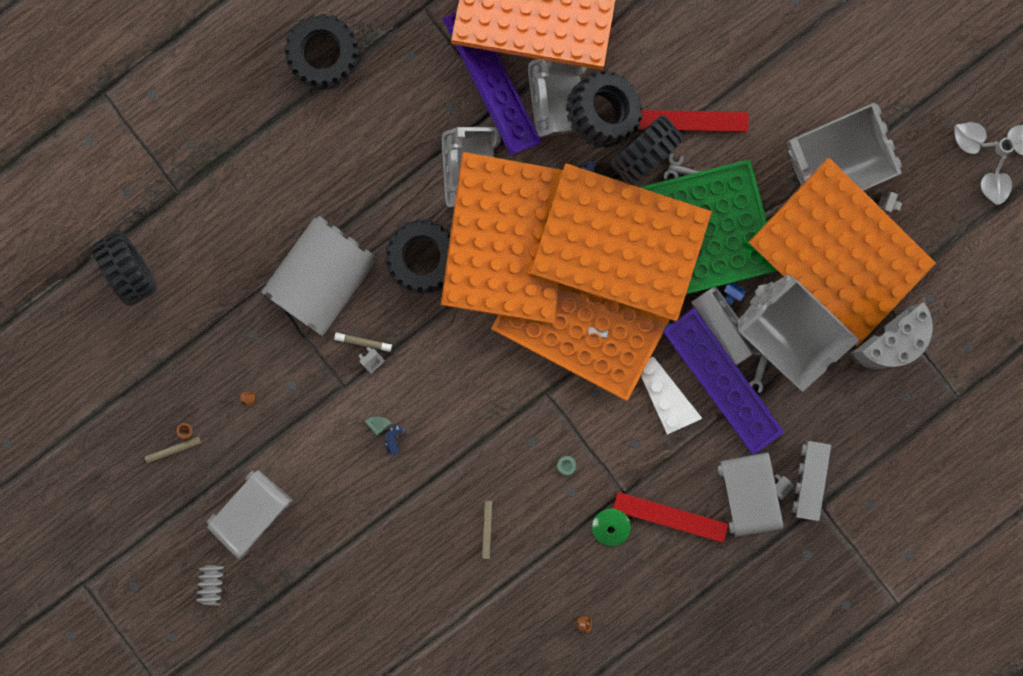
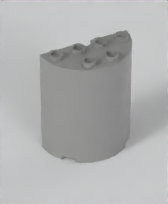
(853, 143)
(319, 275)
(795, 331)
(901, 343)

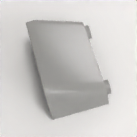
(549, 89)
(469, 140)
(751, 494)
(248, 513)

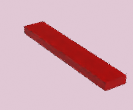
(699, 120)
(671, 517)

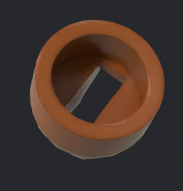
(247, 398)
(186, 428)
(584, 623)

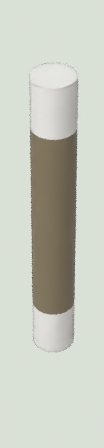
(363, 342)

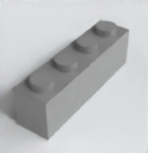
(723, 324)
(812, 480)

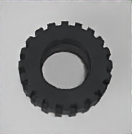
(321, 26)
(622, 98)
(647, 150)
(396, 249)
(124, 268)

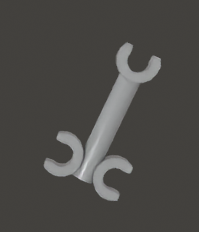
(674, 168)
(759, 372)

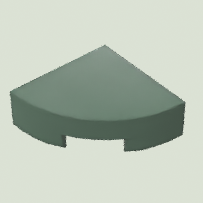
(378, 424)

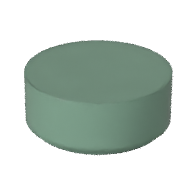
(566, 465)

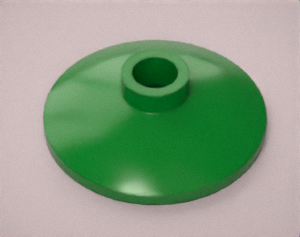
(608, 518)

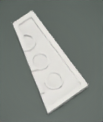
(667, 399)

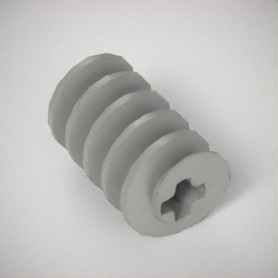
(210, 584)

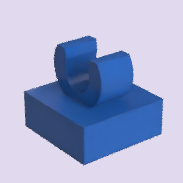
(734, 291)

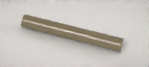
(173, 449)
(487, 530)

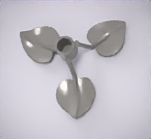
(971, 138)

